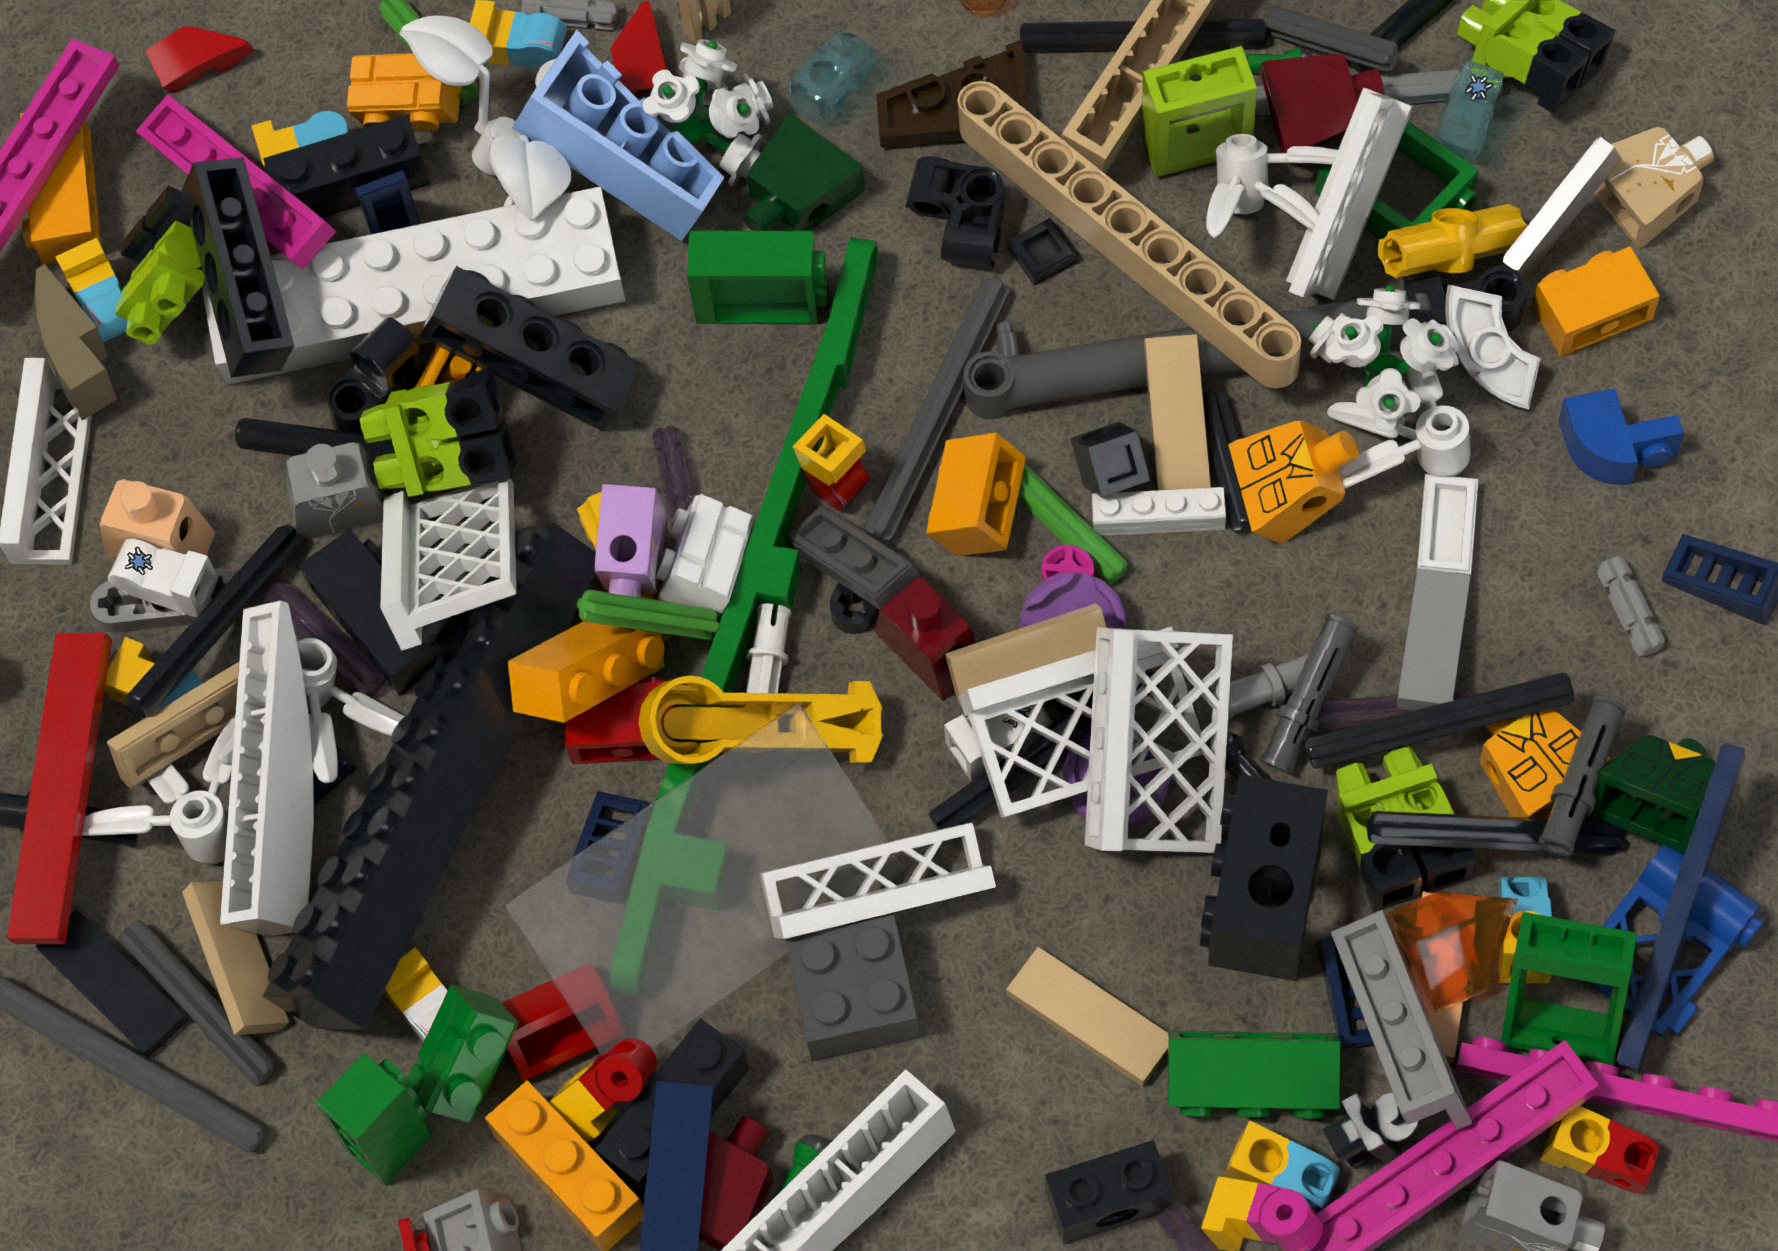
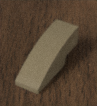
(72, 346)

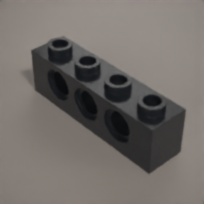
(237, 267)
(543, 374)

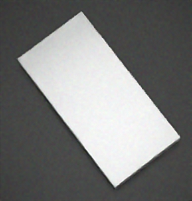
(1447, 524)

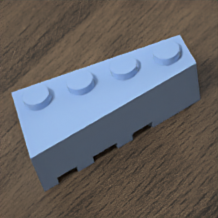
(615, 143)

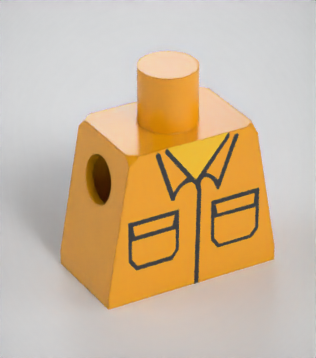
(1290, 476)
(1528, 760)

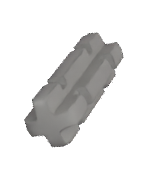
(576, 12)
(1630, 606)

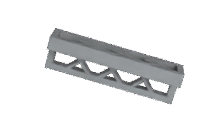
(1399, 1021)

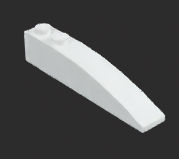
(270, 781)
(853, 1172)

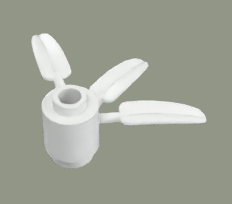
(1245, 182)
(1439, 436)
(319, 676)
(195, 817)

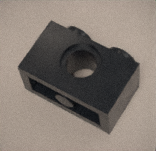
(1108, 1192)

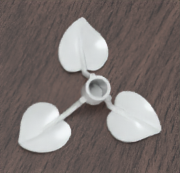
(455, 54)

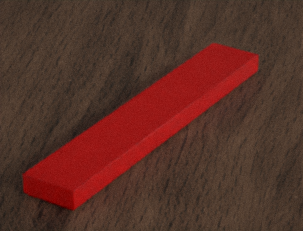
(59, 789)

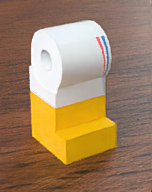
(415, 992)

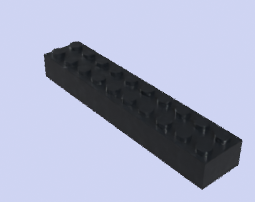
(424, 792)

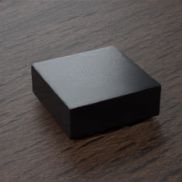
(1042, 251)

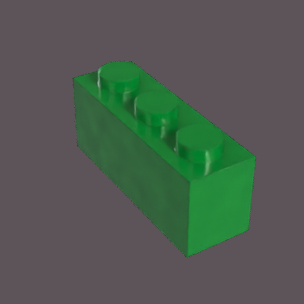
(1253, 1072)
(376, 1116)

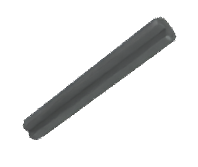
(196, 1002)

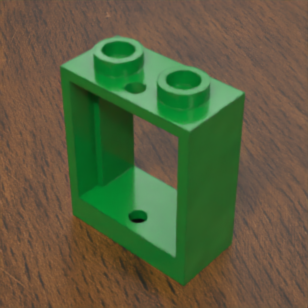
(1435, 158)
(756, 277)
(1577, 953)

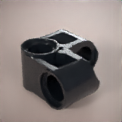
(946, 192)
(382, 364)

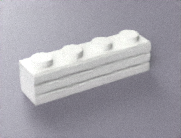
(1159, 511)

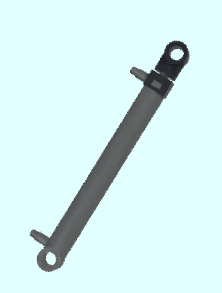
(1121, 362)

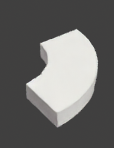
(1486, 347)

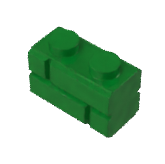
(461, 1053)

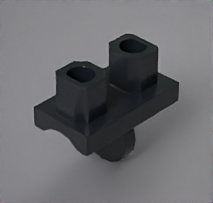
(1369, 1130)

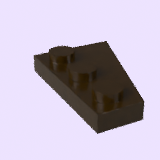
(928, 106)

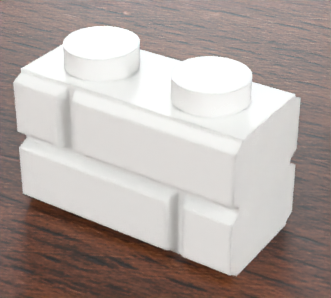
(704, 554)

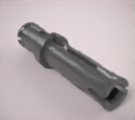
(1309, 694)
(1575, 794)

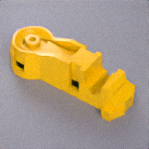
(842, 720)

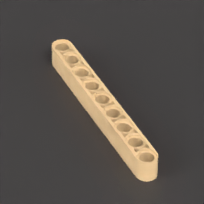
(1133, 252)

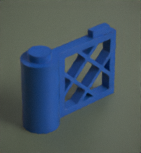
(1718, 923)

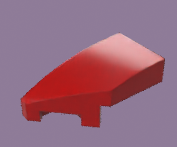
(193, 51)
(638, 51)

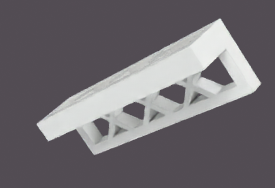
(27, 473)
(881, 901)

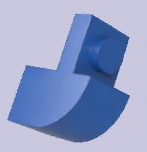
(1607, 446)

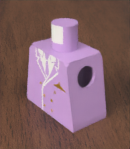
(630, 528)

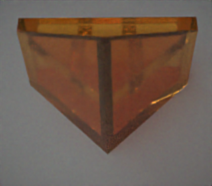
(1453, 942)

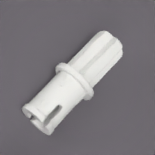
(768, 650)

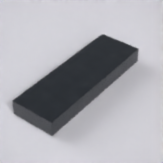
(114, 985)

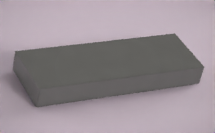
(851, 557)

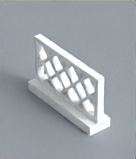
(1349, 194)
(410, 560)
(1051, 683)
(1113, 740)

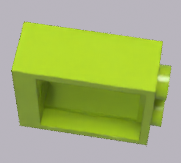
(1172, 95)

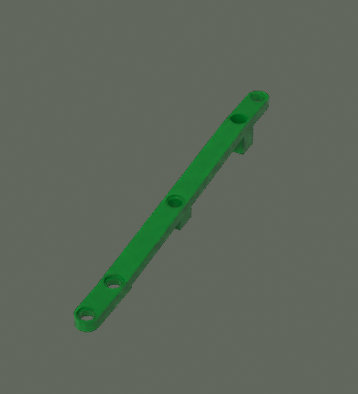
(768, 569)

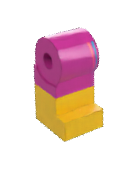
(1261, 1214)

